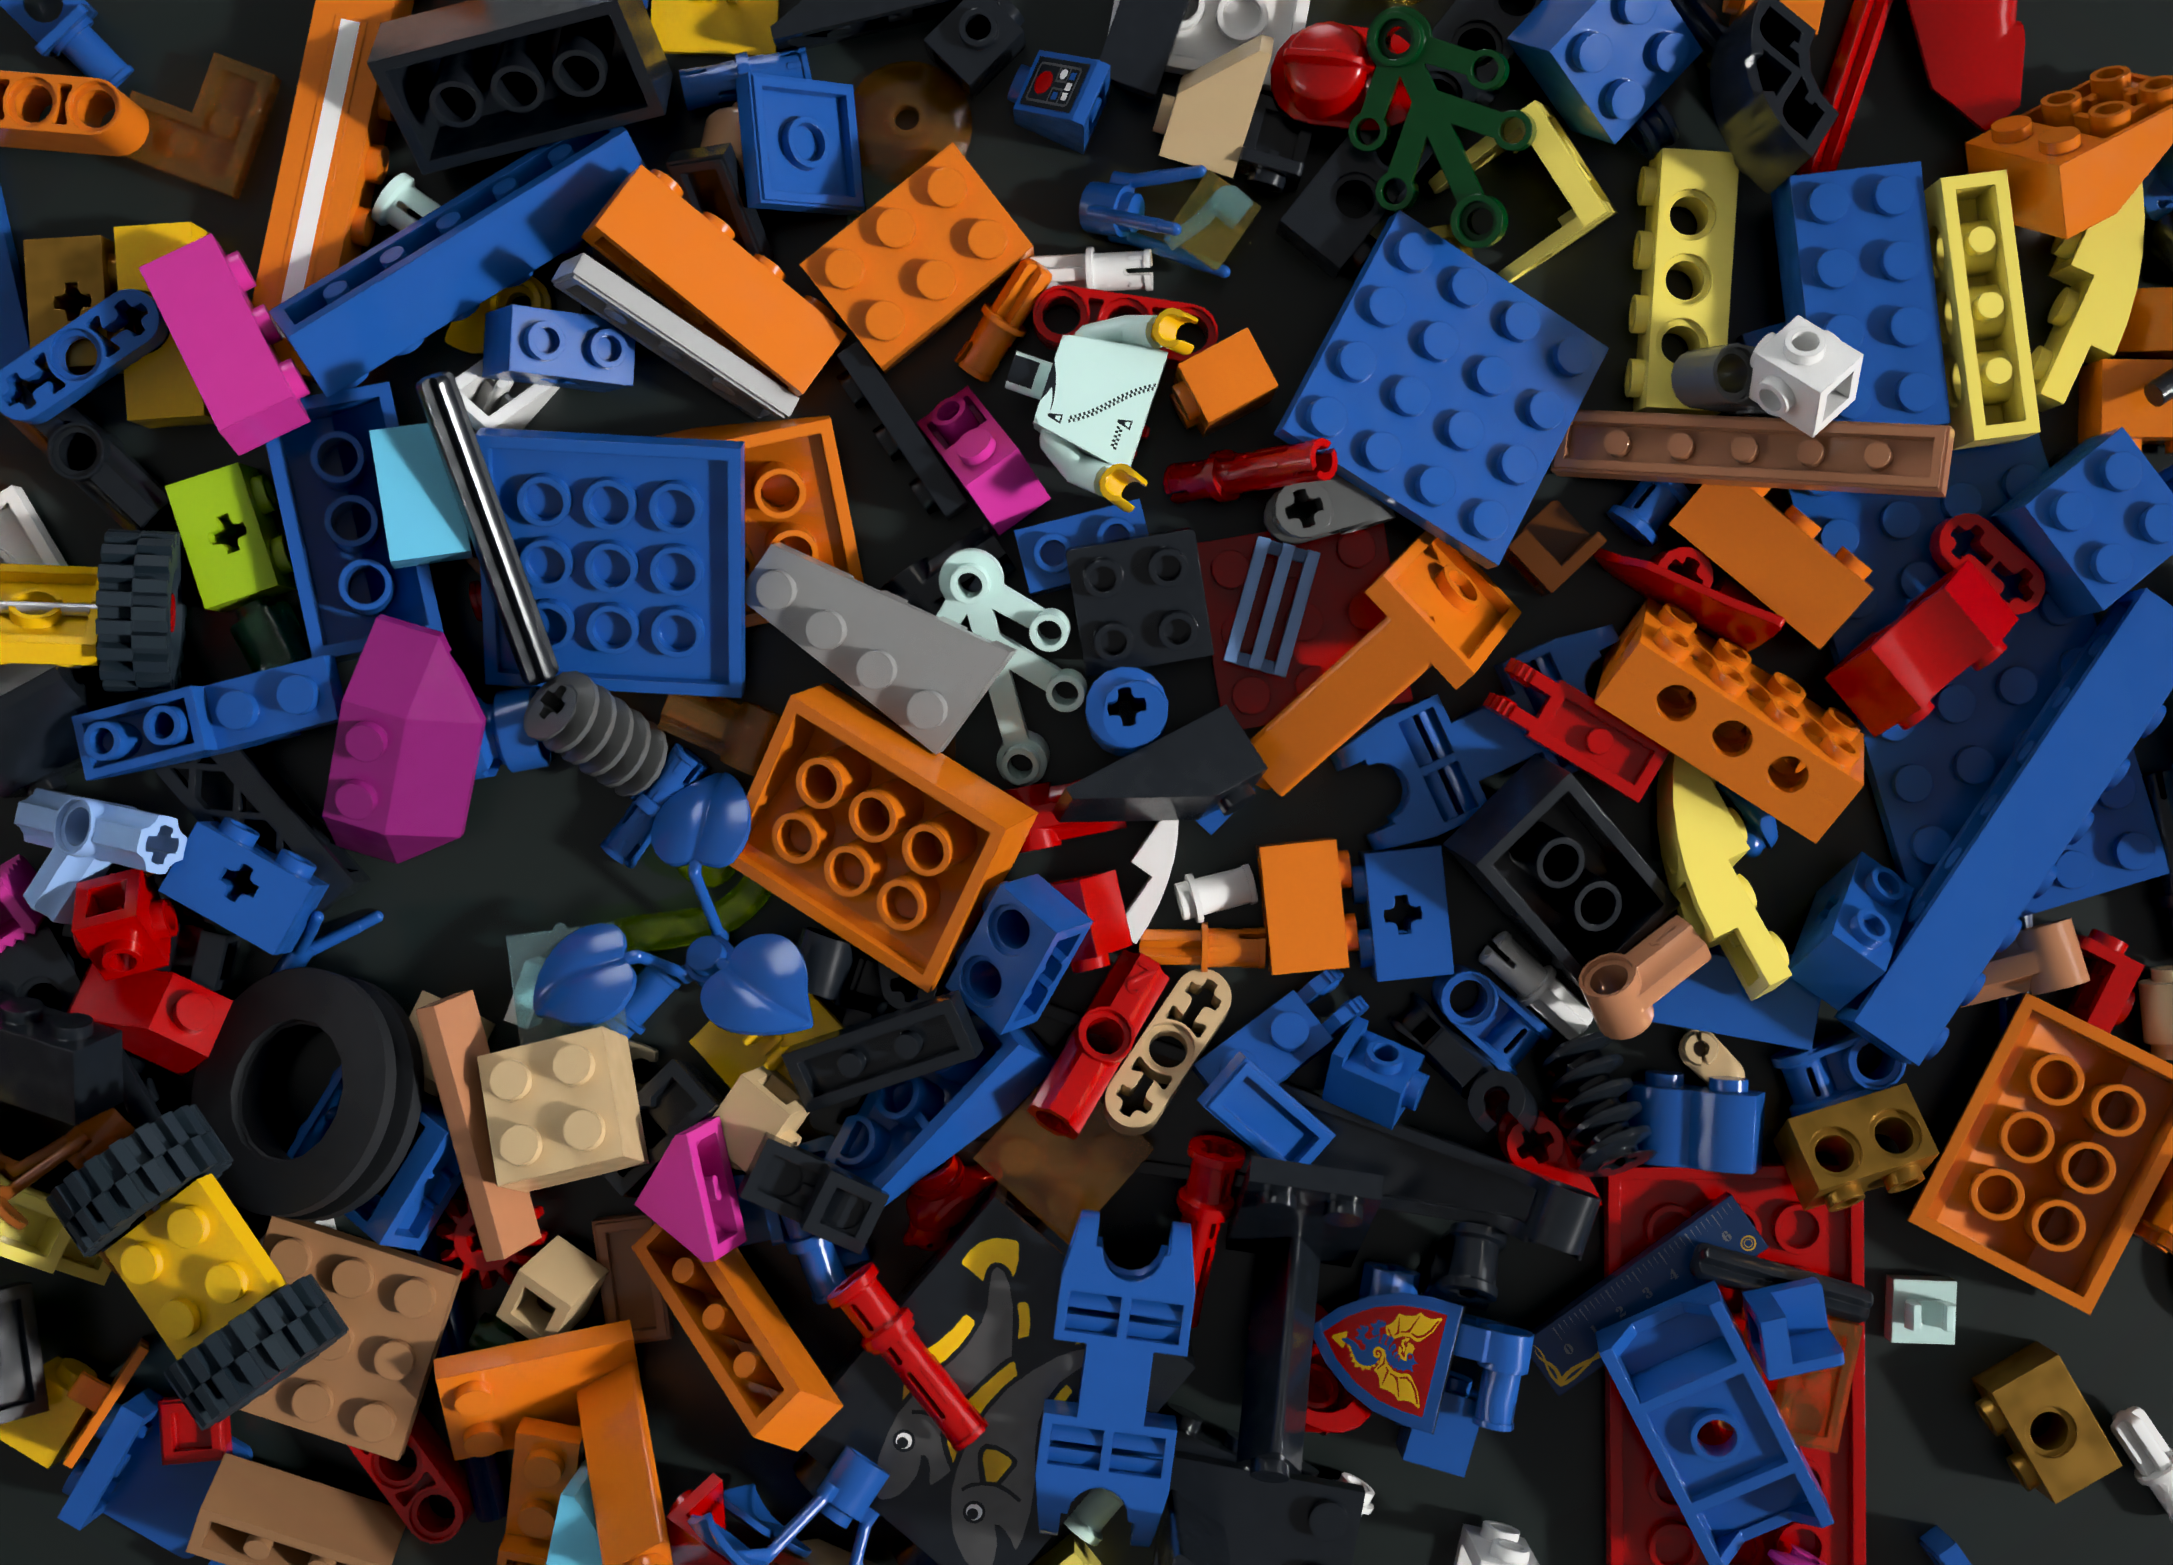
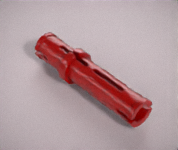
(1232, 473)

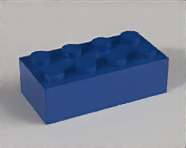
(1863, 269)

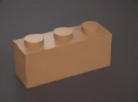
(285, 1519)

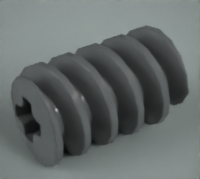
(597, 733)

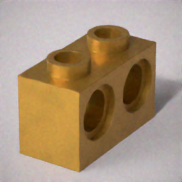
(1849, 1136)

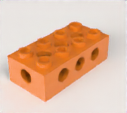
(1733, 719)

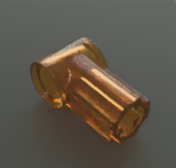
(722, 726)

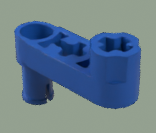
(1497, 1347)

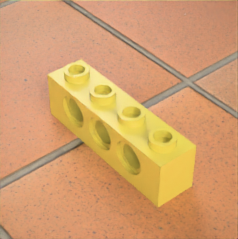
(1708, 188)
(1981, 310)

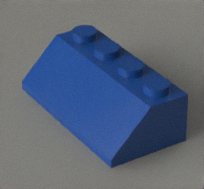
(337, 524)

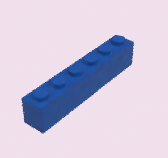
(454, 258)

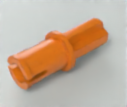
(1003, 320)
(1206, 947)

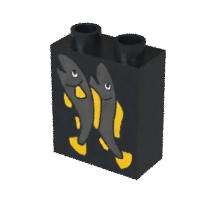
(989, 1320)

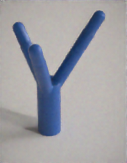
(307, 948)

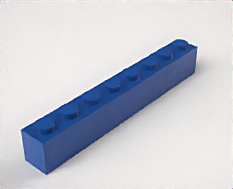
(2021, 830)

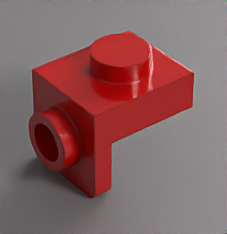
(2113, 975)

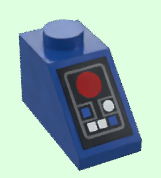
(1061, 97)

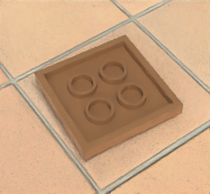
(375, 1375)

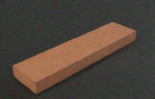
(452, 1042)

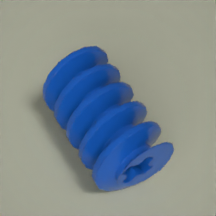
(1104, 700)

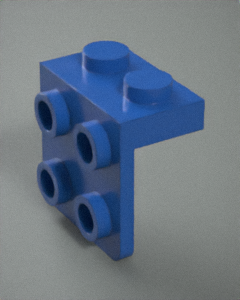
(132, 1484)

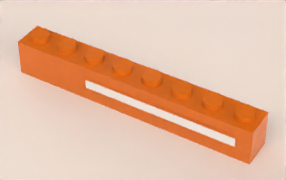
(329, 156)

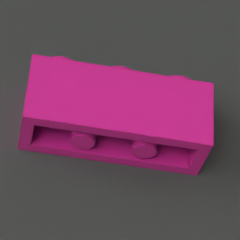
(227, 343)

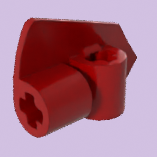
(1972, 55)
(1718, 608)

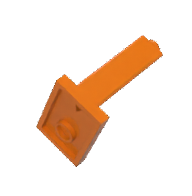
(1437, 615)
(579, 1381)

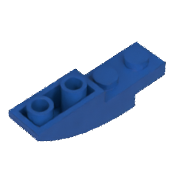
(209, 718)

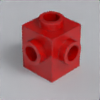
(123, 924)

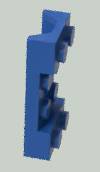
(1692, 1367)

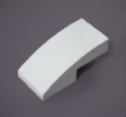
(1156, 859)

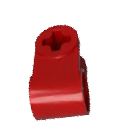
(1549, 1158)

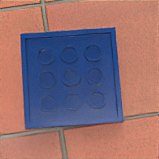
(1443, 390)
(626, 556)

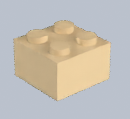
(562, 1109)

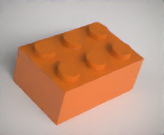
(918, 257)

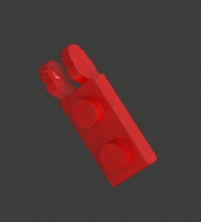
(1582, 733)

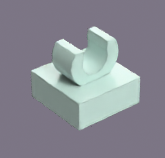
(1920, 1309)

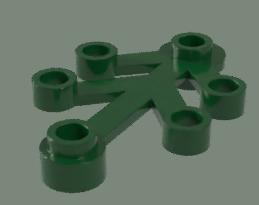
(1433, 117)

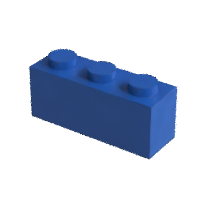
(1718, 1004)

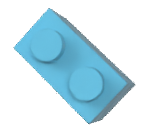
(417, 498)

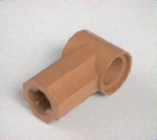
(2037, 961)
(1626, 986)

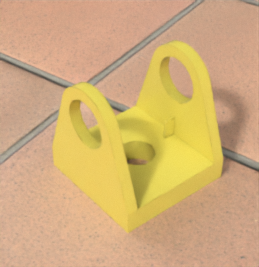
(1569, 171)

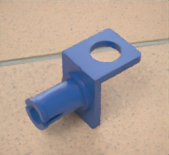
(74, 38)

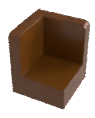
(1551, 548)

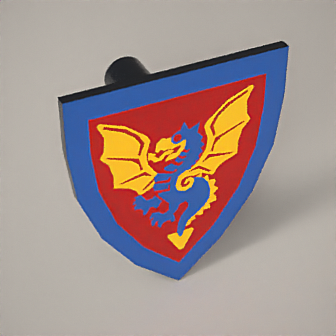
(1393, 1353)

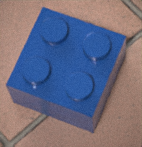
(1604, 59)
(2093, 523)

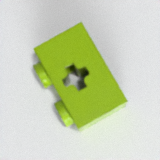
(207, 516)

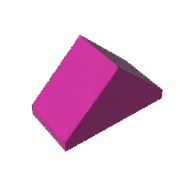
(696, 1193)

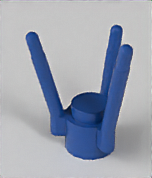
(1120, 213)

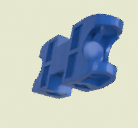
(1464, 747)
(1108, 1434)

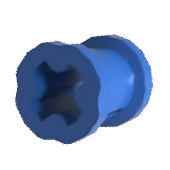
(1648, 509)

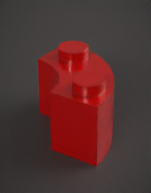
(1914, 657)

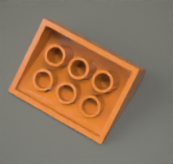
(877, 833)
(2054, 1154)

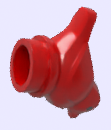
(942, 1202)

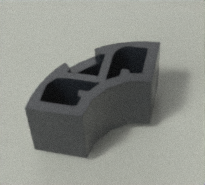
(1767, 93)

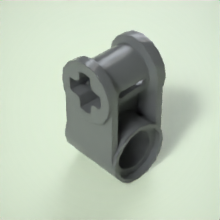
(1717, 380)
(1333, 508)

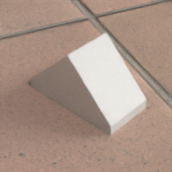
(500, 402)

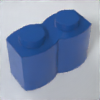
(1700, 1125)

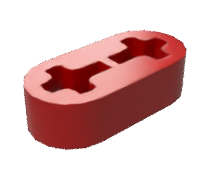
(1997, 554)

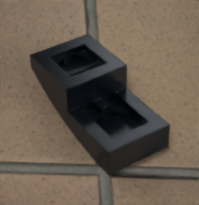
(813, 1192)

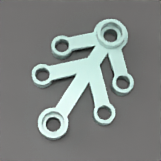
(980, 609)

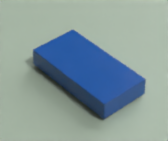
(1264, 1113)

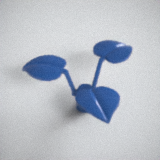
(745, 989)
(841, 1497)

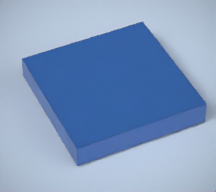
(799, 144)

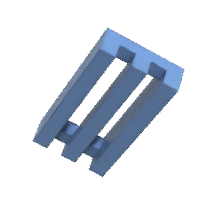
(1286, 554)

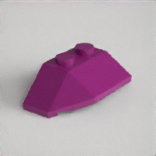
(403, 746)

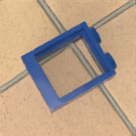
(420, 1187)

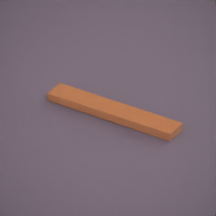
(1757, 453)

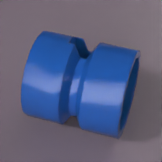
(505, 737)

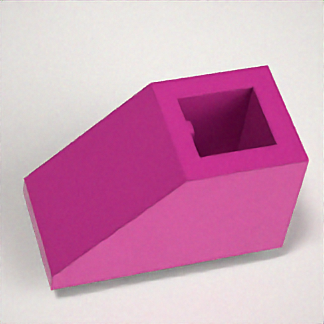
(983, 460)

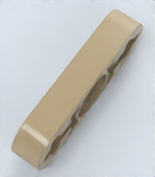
(1156, 1098)

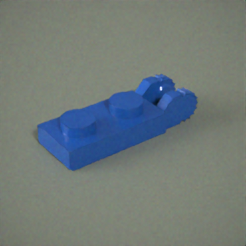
(1285, 1033)

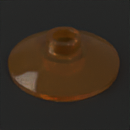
(913, 86)

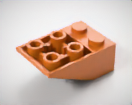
(2079, 149)

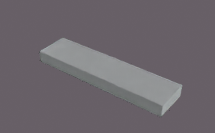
(673, 339)

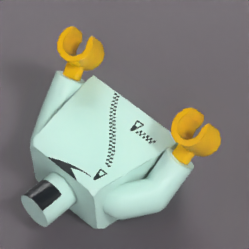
(1100, 396)

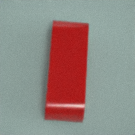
(1101, 305)
(410, 1487)

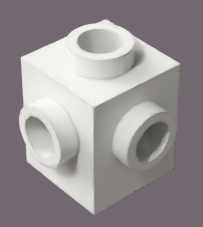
(1804, 375)

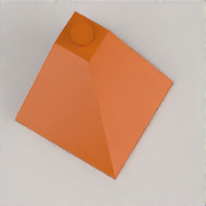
(791, 492)

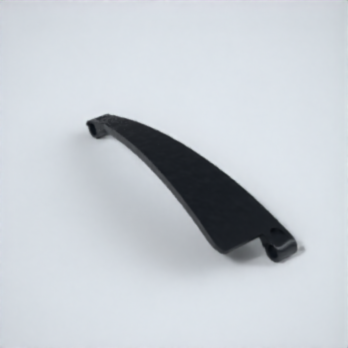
(1419, 1169)

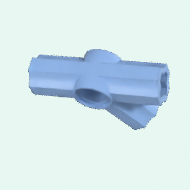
(86, 842)

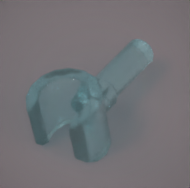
(1226, 203)

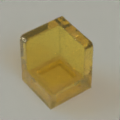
(1216, 240)

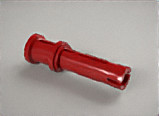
(1207, 1202)
(890, 1333)

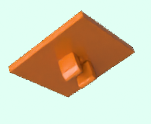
(100, 1398)

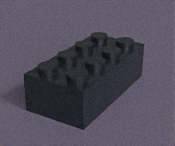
(517, 75)

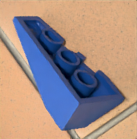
(928, 1119)

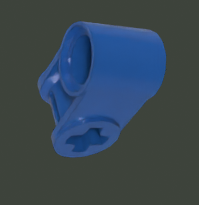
(1495, 1024)
(1831, 1072)

